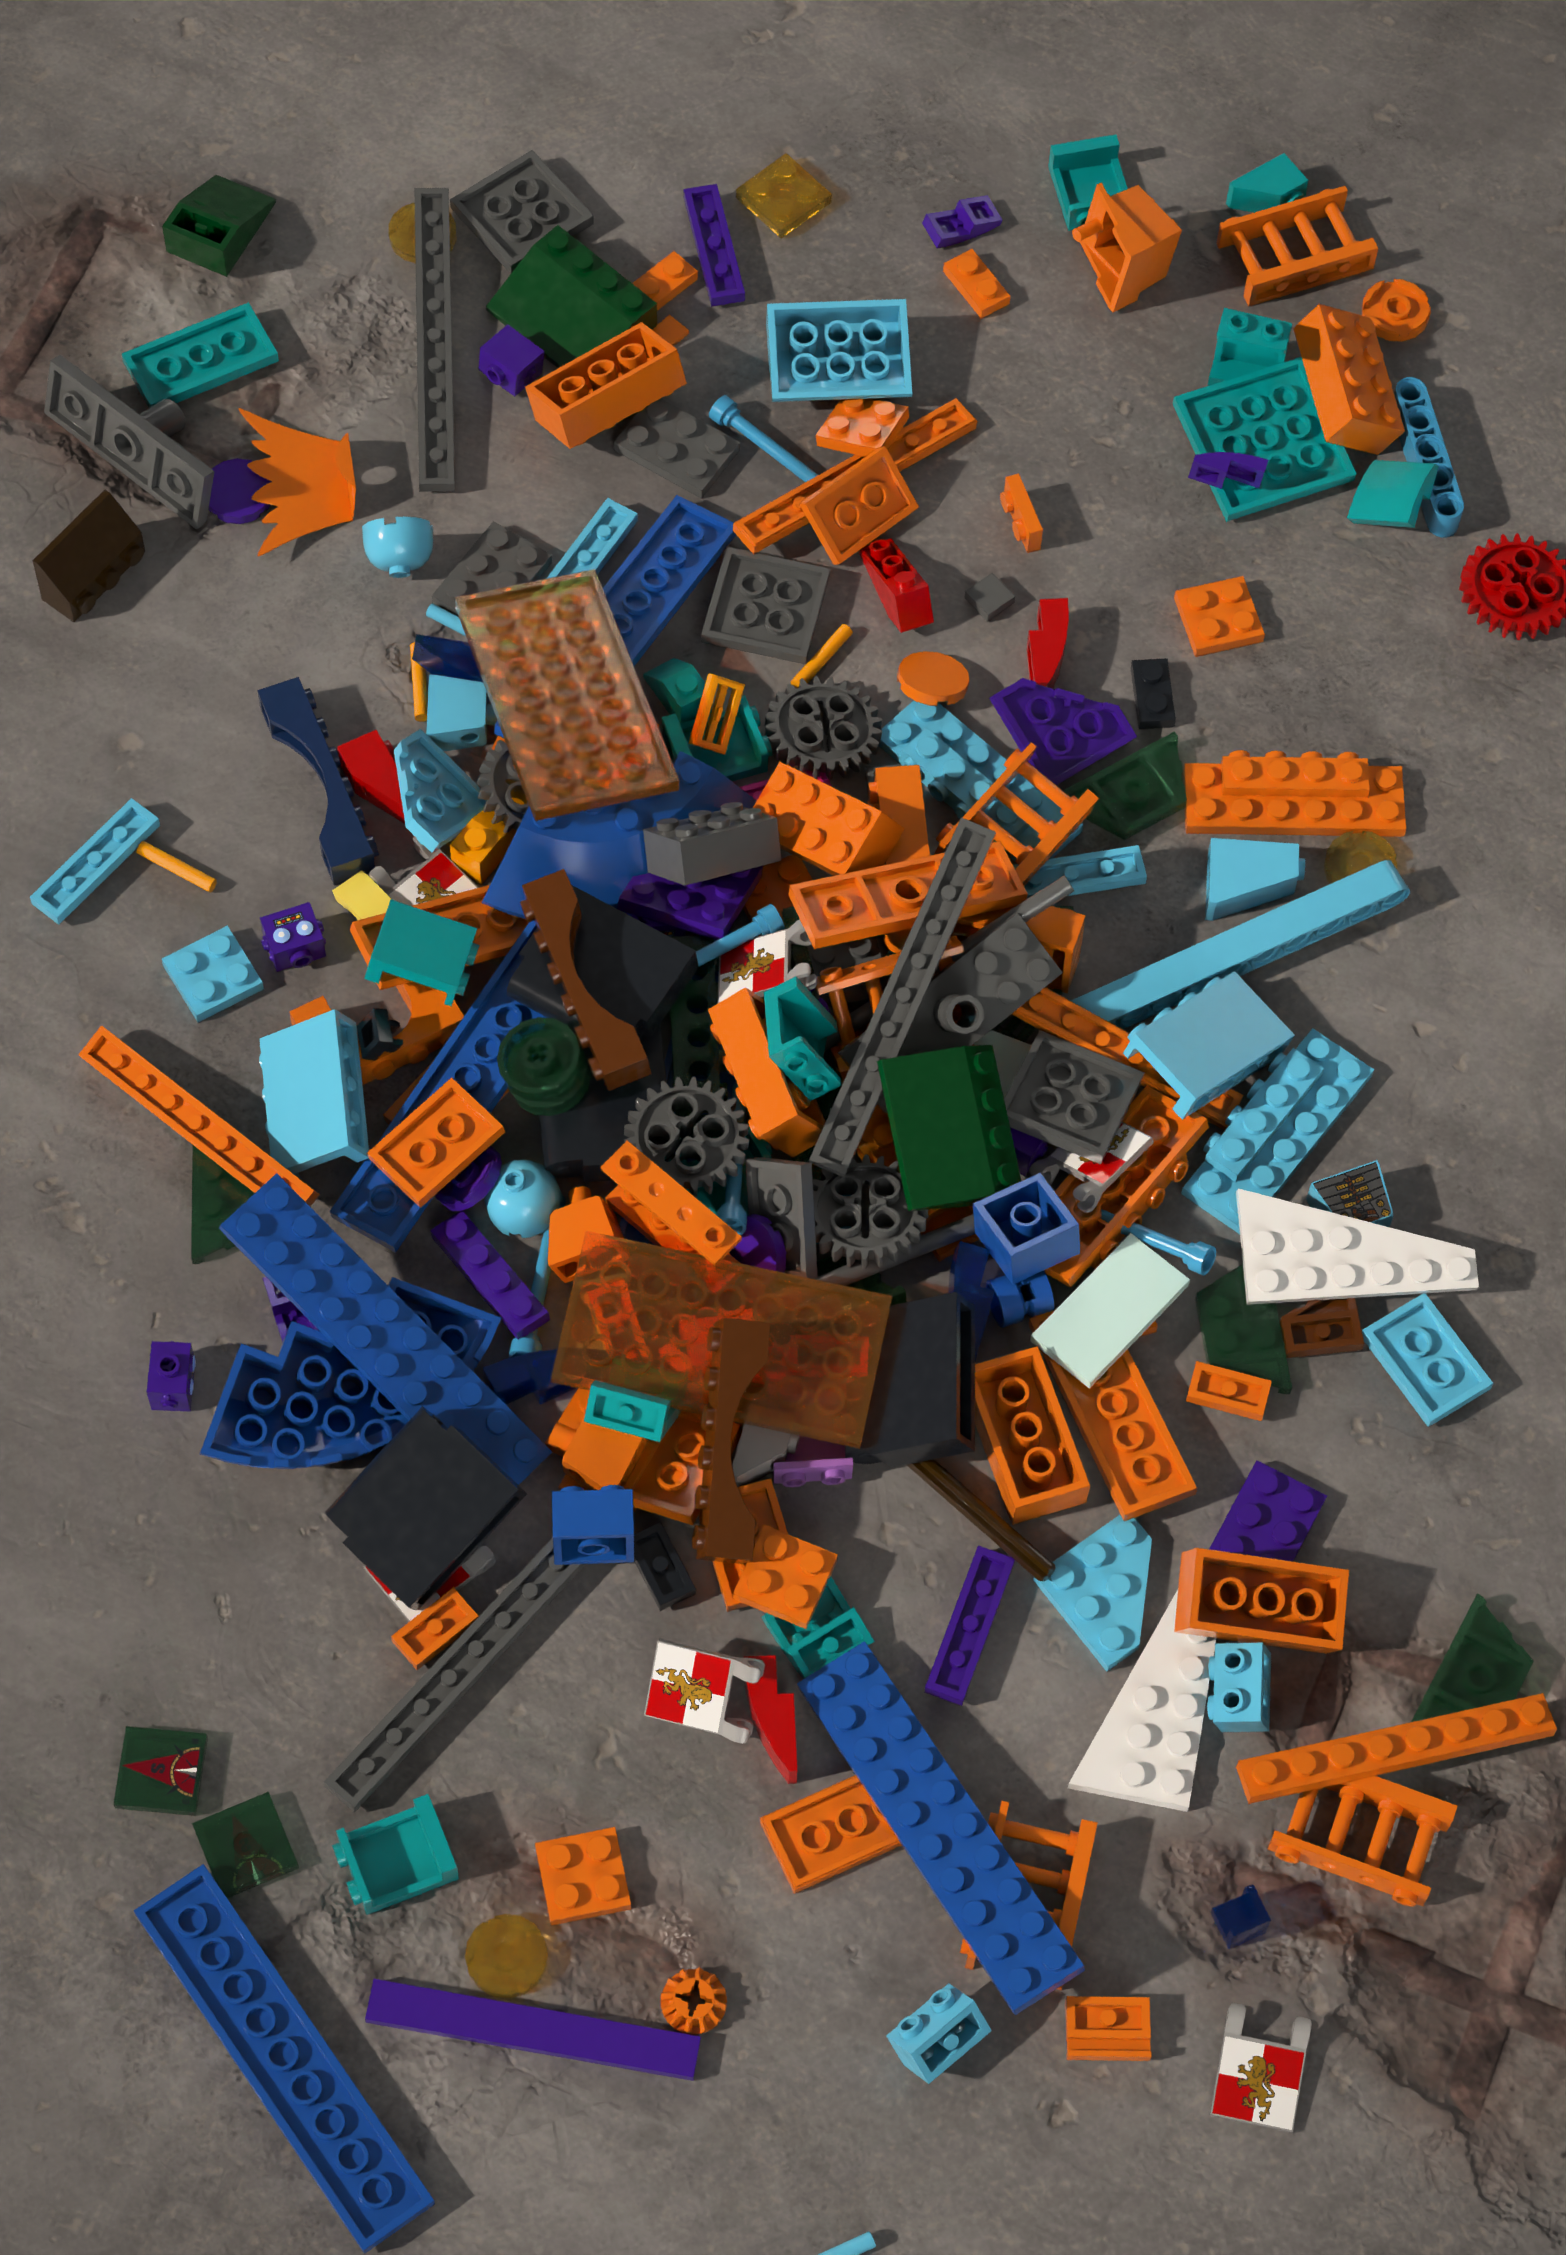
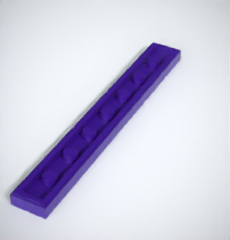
(533, 2029)

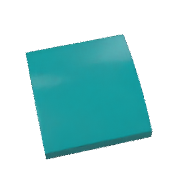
(1392, 493)
(829, 1634)

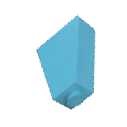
(1249, 874)

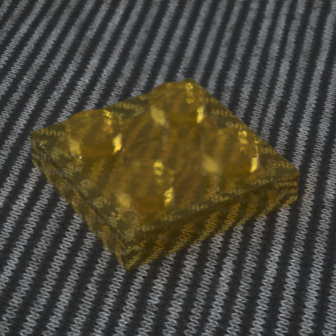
(783, 195)

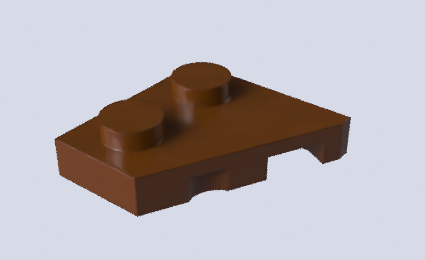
(1322, 1328)

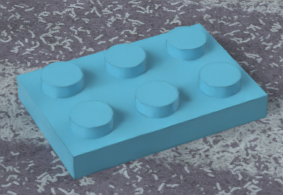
(1426, 1359)

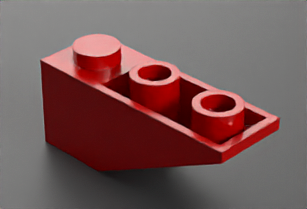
(898, 585)
(373, 772)

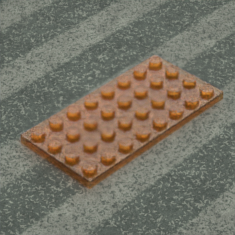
(566, 695)
(645, 1321)

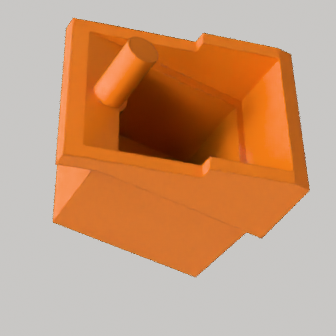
(1127, 243)

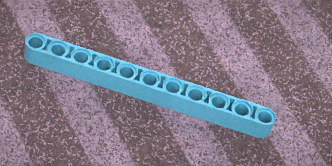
(1248, 945)

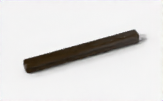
(984, 1518)

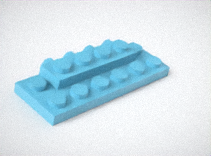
(962, 768)
(1277, 1125)

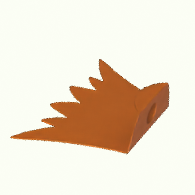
(309, 481)

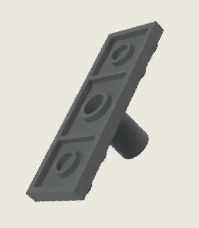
(131, 441)
(986, 983)

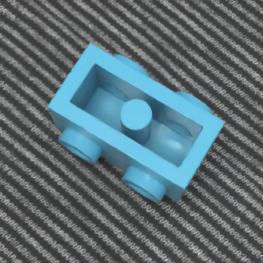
(1240, 1687)
(938, 2033)

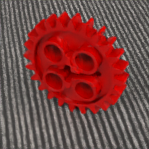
(1515, 586)

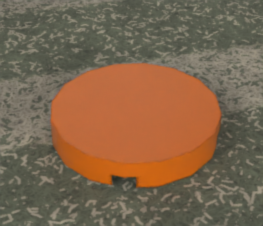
(1397, 309)
(933, 678)

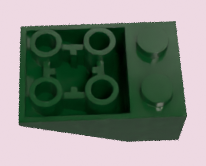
(216, 223)

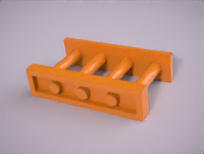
(1295, 274)
(1050, 833)
(835, 979)
(664, 1208)
(1392, 1803)
(1067, 1882)

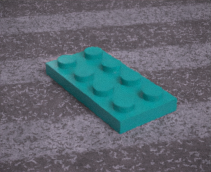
(201, 356)

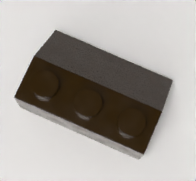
(88, 557)

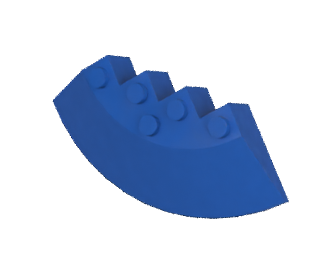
(605, 843)
(314, 1403)

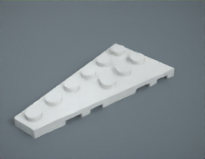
(1322, 1255)
(1155, 1725)

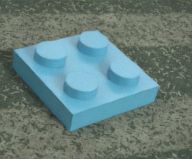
(212, 974)

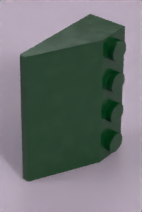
(569, 299)
(949, 1126)

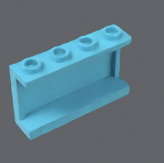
(1210, 1041)
(314, 1092)

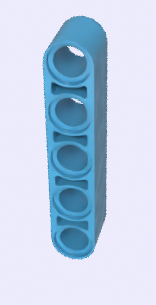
(1427, 441)

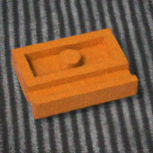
(1108, 2028)

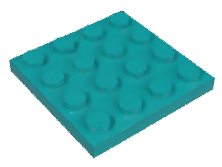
(1270, 418)

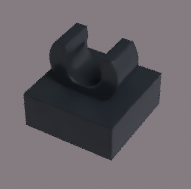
(376, 1034)

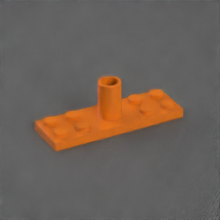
(891, 896)

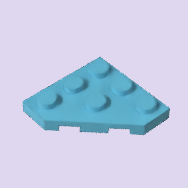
(434, 791)
(1103, 1589)

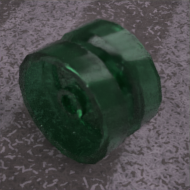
(544, 1066)

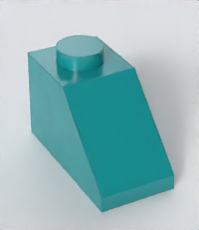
(1267, 186)
(677, 688)

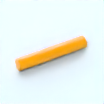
(823, 655)
(420, 690)
(176, 866)

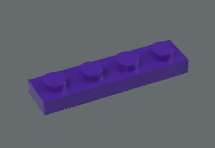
(714, 245)
(490, 1275)
(969, 1625)

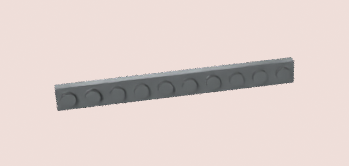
(434, 340)
(902, 996)
(449, 1678)

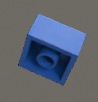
(1026, 1228)
(593, 1525)

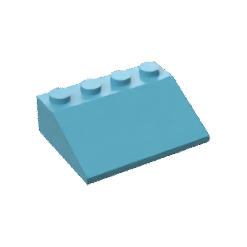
(838, 350)

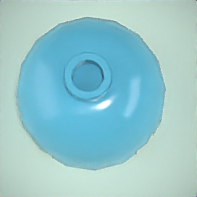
(398, 545)
(523, 1198)

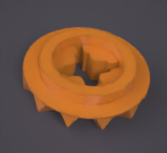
(706, 2015)

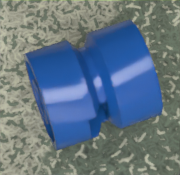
(1008, 1303)

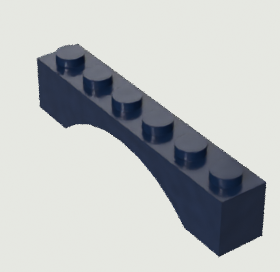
(292, 722)

